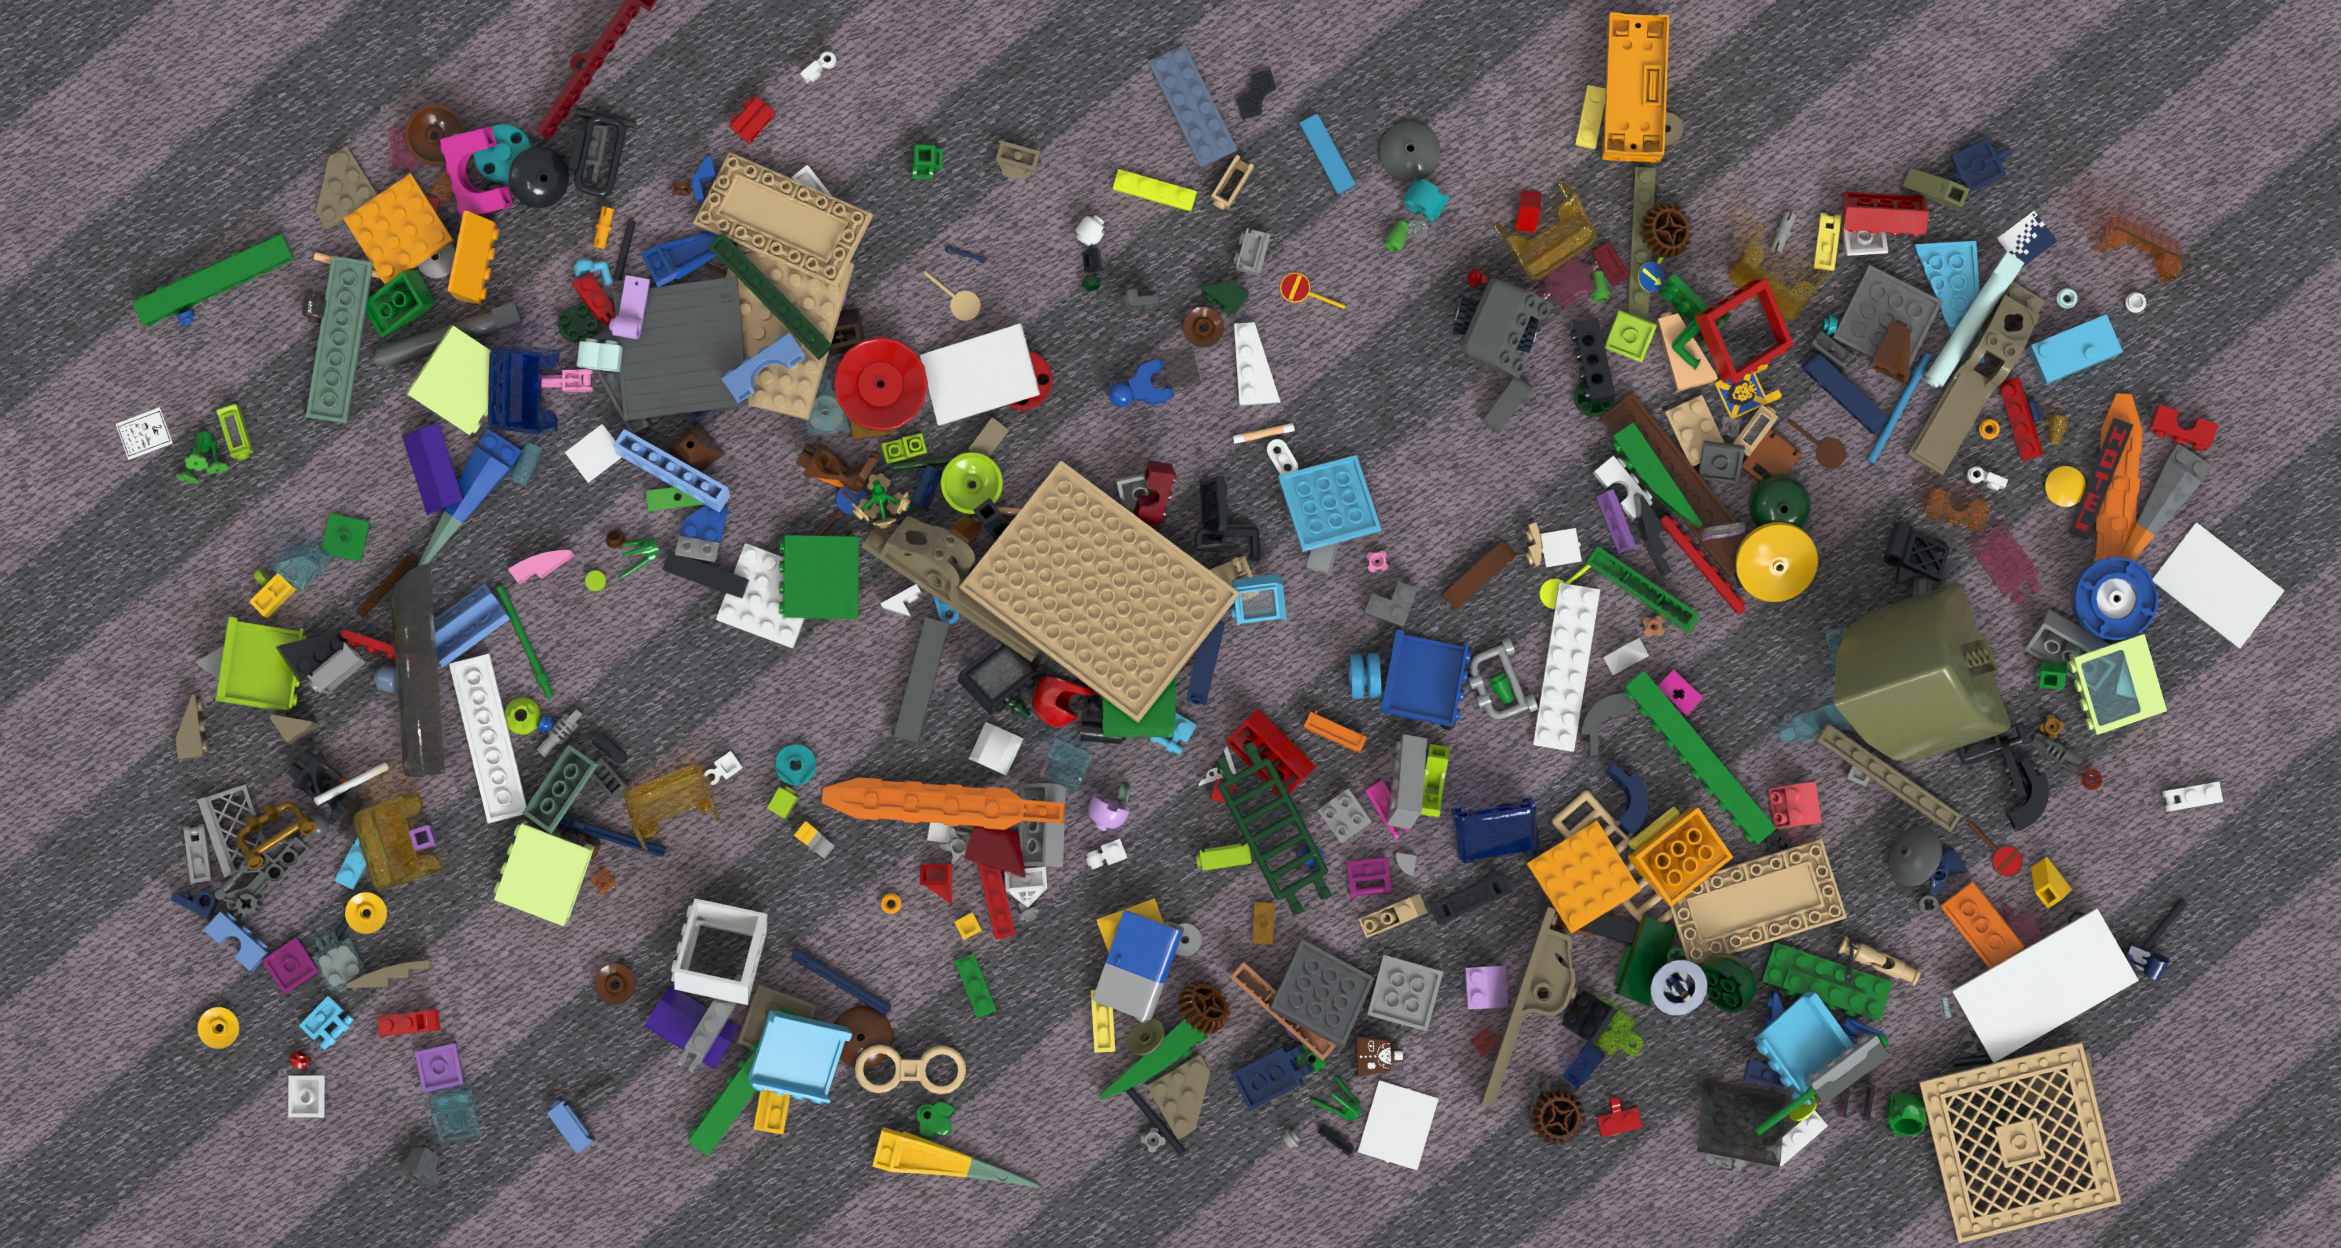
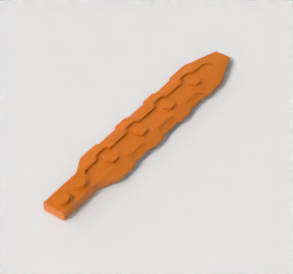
(2119, 507)
(938, 803)

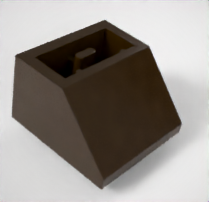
(847, 331)

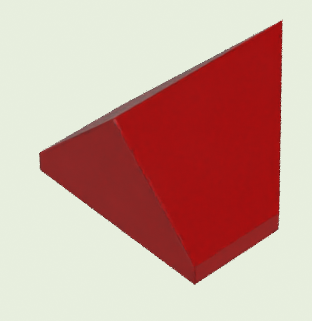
(938, 879)

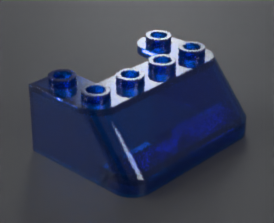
(516, 389)

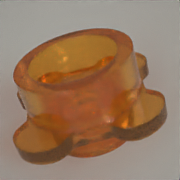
(597, 882)

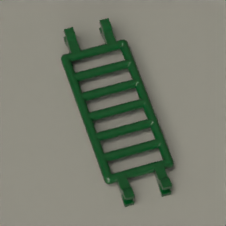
(1313, 853)

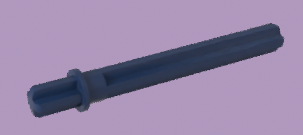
(610, 835)
(840, 981)

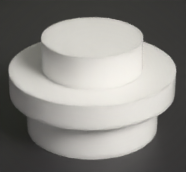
(2135, 302)

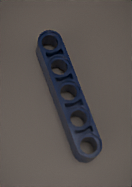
(1844, 392)

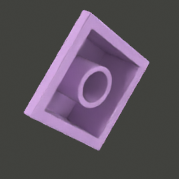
(1486, 987)

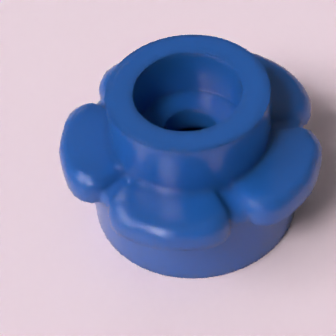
(186, 317)
(545, 724)

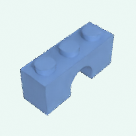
(251, 951)

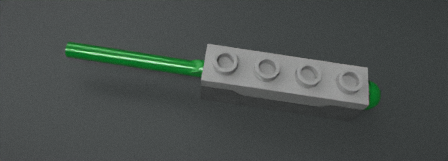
(1836, 1075)

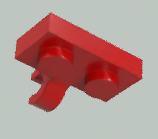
(1618, 1120)

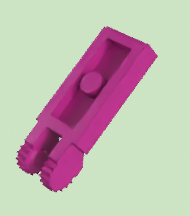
(1380, 798)

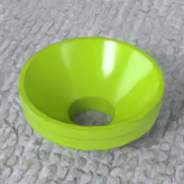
(533, 716)

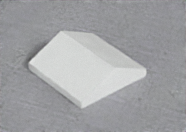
(1864, 243)
(306, 1096)

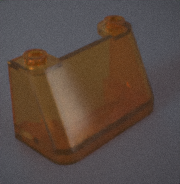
(2121, 231)

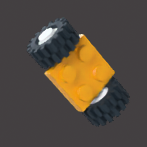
(1466, 312)

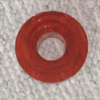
(2098, 779)

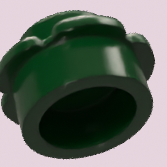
(1091, 282)

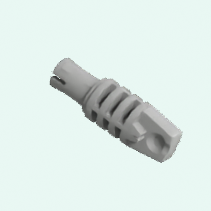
(560, 732)

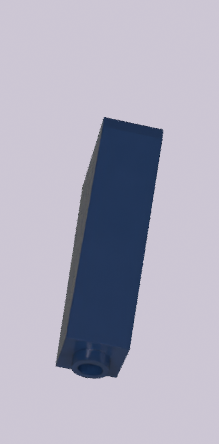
(1205, 666)

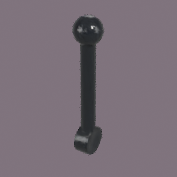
(1849, 977)

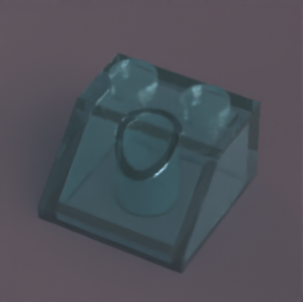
(1066, 765)
(455, 1115)

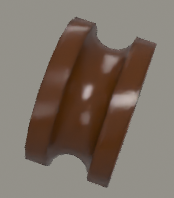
(681, 189)

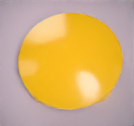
(2065, 486)

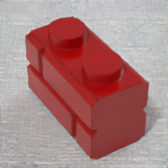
(751, 119)

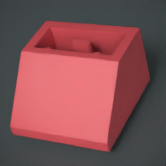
(1795, 805)

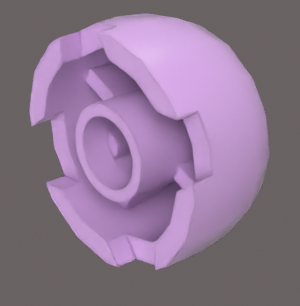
(1107, 812)

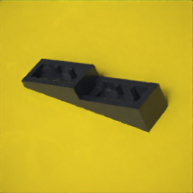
(705, 575)

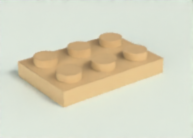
(1691, 426)

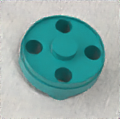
(502, 154)

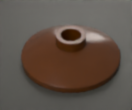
(1203, 316)
(604, 986)

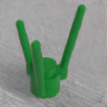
(648, 548)
(1351, 1109)

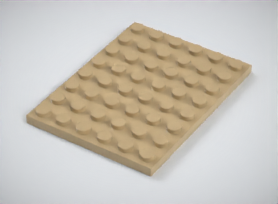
(776, 386)

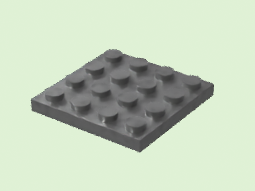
(1877, 303)
(1321, 993)

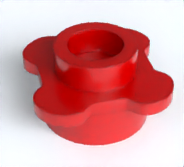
(299, 1059)

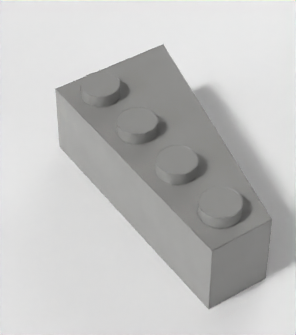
(1407, 781)

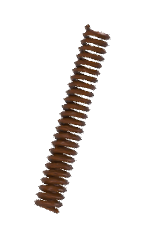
(386, 586)

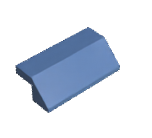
(467, 623)

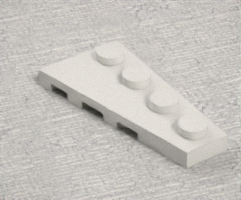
(1253, 371)

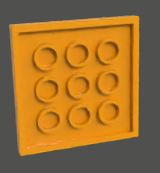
(398, 229)
(1583, 877)

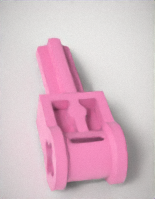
(570, 380)

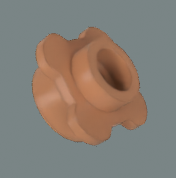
(1658, 630)

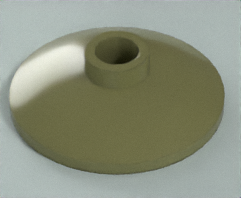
(1145, 1037)

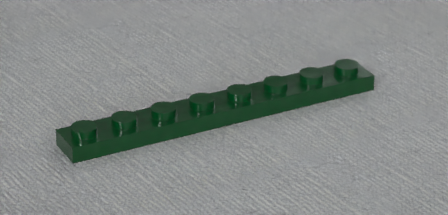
(770, 296)

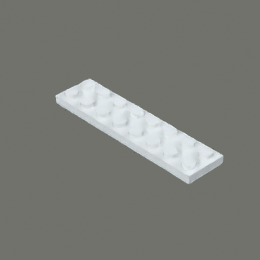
(1566, 667)
(488, 738)

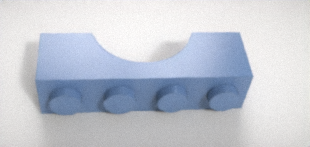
(783, 352)

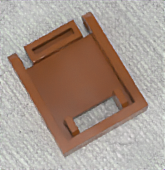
(1772, 455)

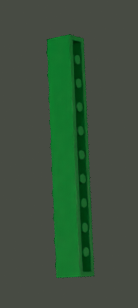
(1699, 758)

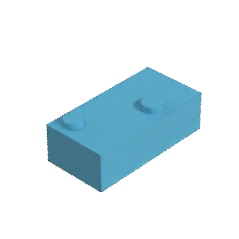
(2074, 350)

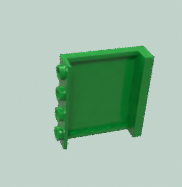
(819, 577)

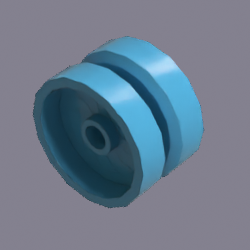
(1365, 675)

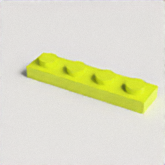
(1154, 190)

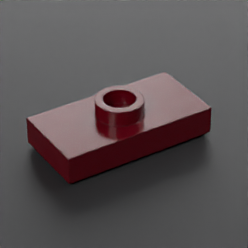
(1610, 264)

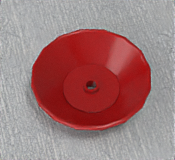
(898, 369)

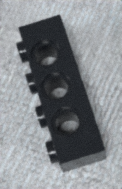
(1591, 331)

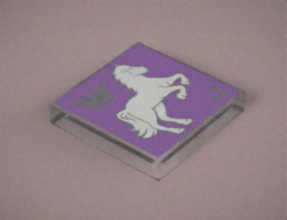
(1722, 531)

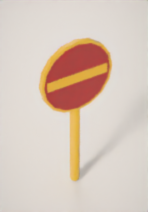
(1296, 288)

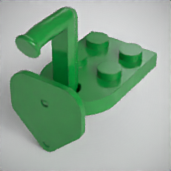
(1687, 305)

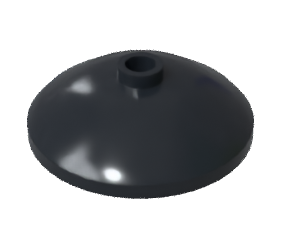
(526, 173)

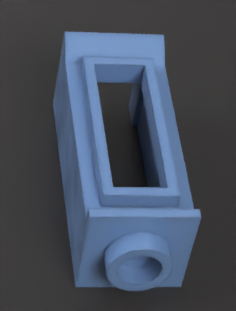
(570, 1125)

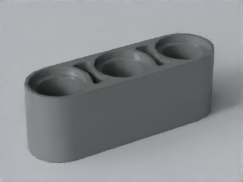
(1507, 404)

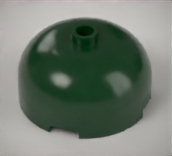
(1774, 492)
(1731, 975)

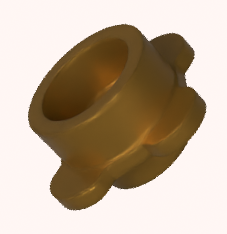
(2058, 726)

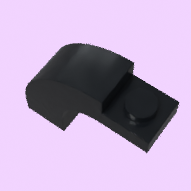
(991, 518)
(2036, 800)

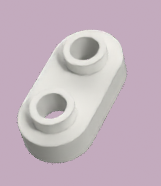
(1283, 458)

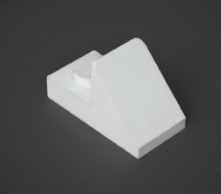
(896, 603)

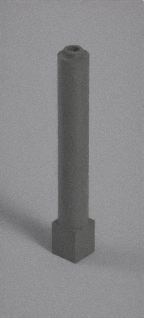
(497, 319)

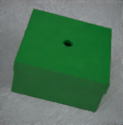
(1157, 722)

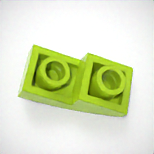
(903, 449)

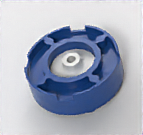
(2094, 602)

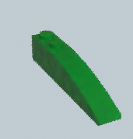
(1652, 473)
(1644, 591)
(1173, 1046)

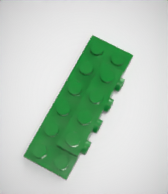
(1804, 972)

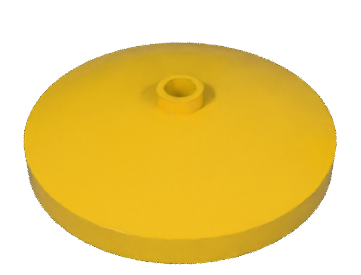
(1774, 545)

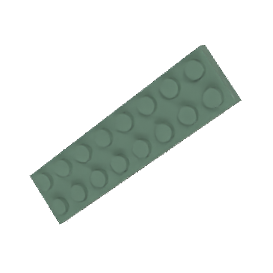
(339, 340)

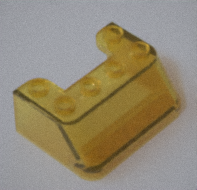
(388, 844)

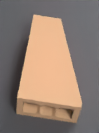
(1682, 373)

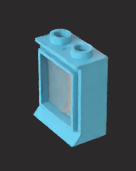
(1259, 599)

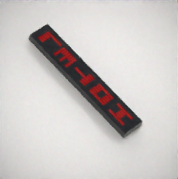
(2101, 478)

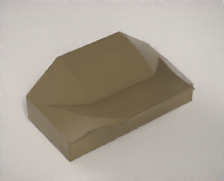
(1017, 160)

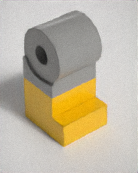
(814, 839)

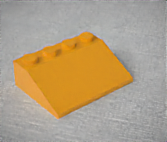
(473, 258)
(1680, 856)

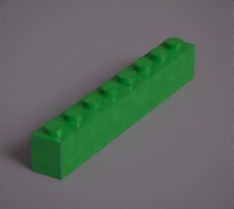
(213, 280)
(727, 1103)

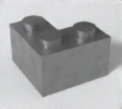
(1394, 610)

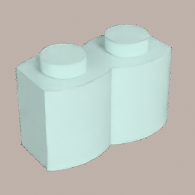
(599, 356)

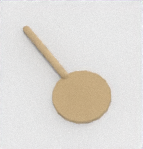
(963, 305)

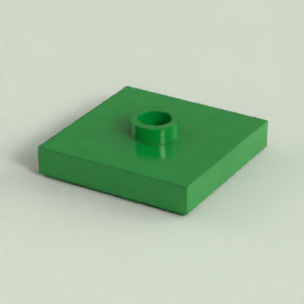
(345, 537)

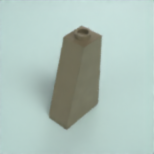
(2051, 1091)

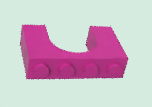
(457, 152)

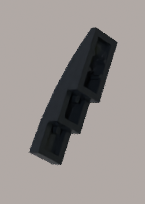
(1649, 528)

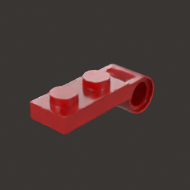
(408, 1023)

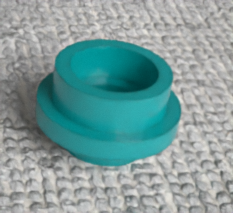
(1829, 324)

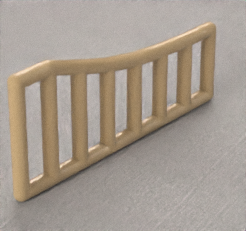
(1598, 811)

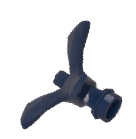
(1950, 862)

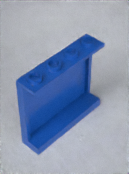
(1425, 679)

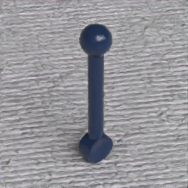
(982, 259)

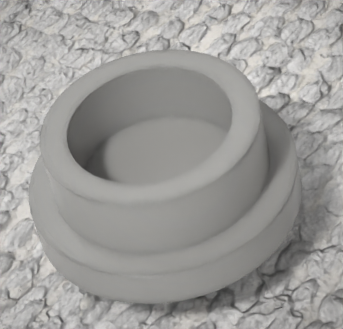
(1291, 1138)

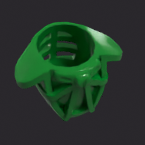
(1904, 1113)

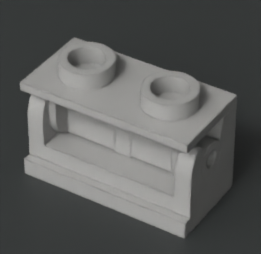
(1252, 251)

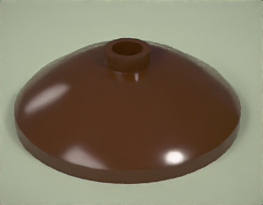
(423, 123)
(873, 1026)

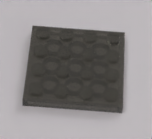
(1729, 1120)

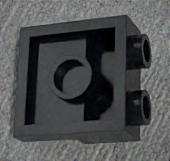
(1588, 1017)

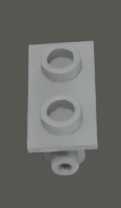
(697, 549)

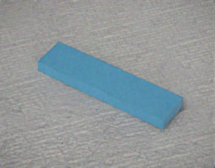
(1327, 154)

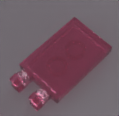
(2006, 563)

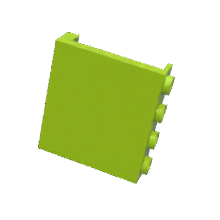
(253, 668)

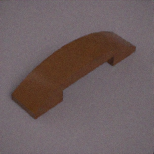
(1478, 575)

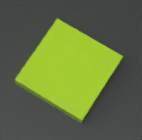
(1630, 335)

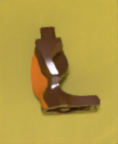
(830, 468)

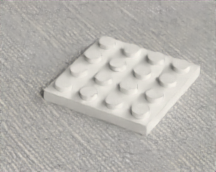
(760, 604)

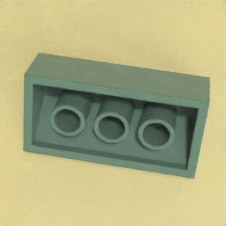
(560, 788)

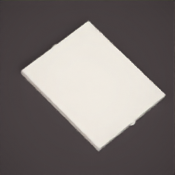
(1398, 1125)

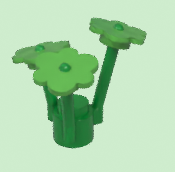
(201, 445)

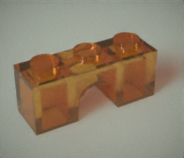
(1938, 506)

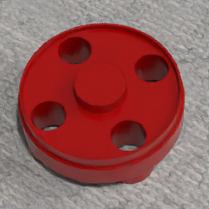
(1040, 368)

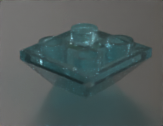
(301, 564)

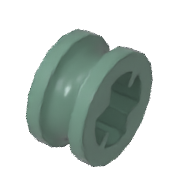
(1124, 793)

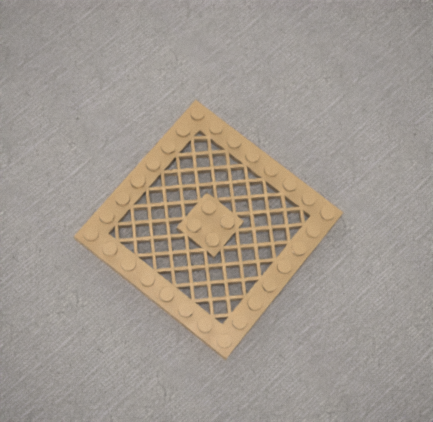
(2020, 1142)

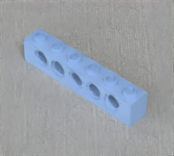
(671, 470)

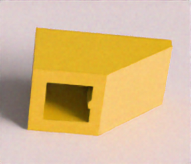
(2049, 883)

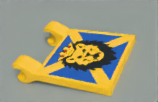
(1745, 395)

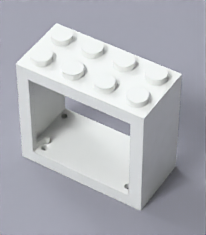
(727, 919)

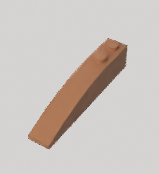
(1264, 995)

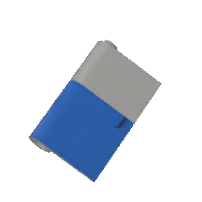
(1138, 965)

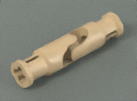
(1869, 956)

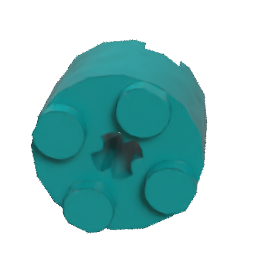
(1425, 199)

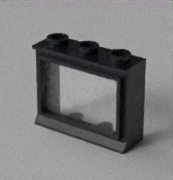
(997, 677)

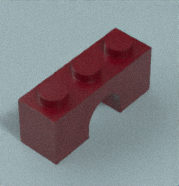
(1152, 507)

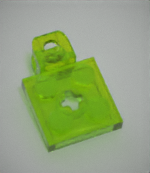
(1620, 1036)

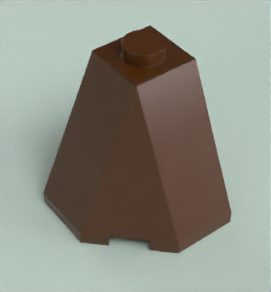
(1893, 352)

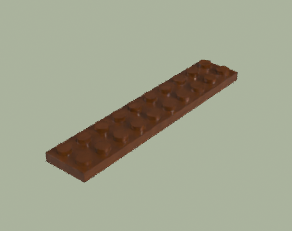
(1690, 483)

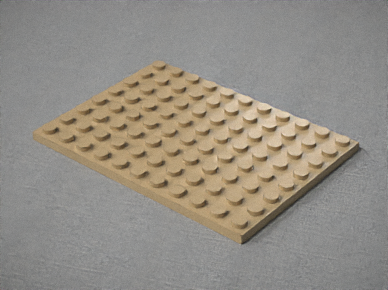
(1099, 591)

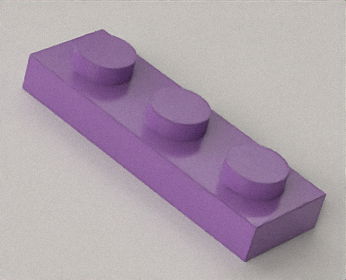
(1616, 521)

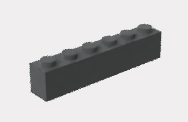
(921, 680)

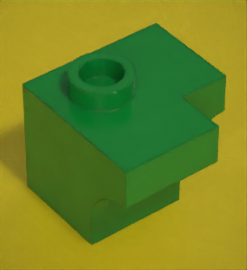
(925, 160)

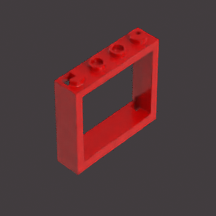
(1714, 340)

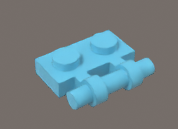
(1183, 731)
(322, 1017)

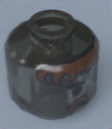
(314, 307)

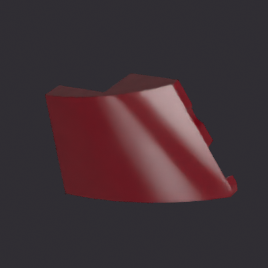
(996, 850)

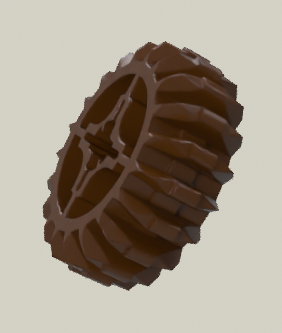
(1669, 219)
(1203, 1007)
(1566, 1130)

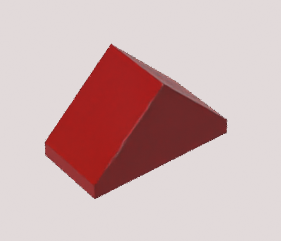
(1528, 211)

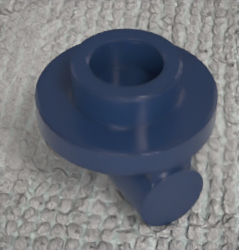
(2036, 411)

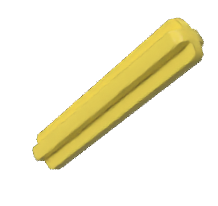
(1653, 828)

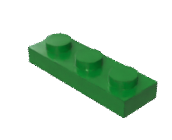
(975, 985)

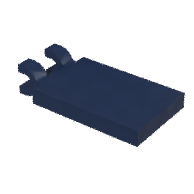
(1271, 1076)

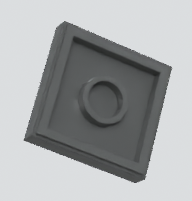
(1721, 462)

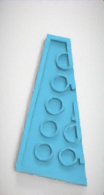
(1953, 279)

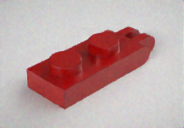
(594, 298)

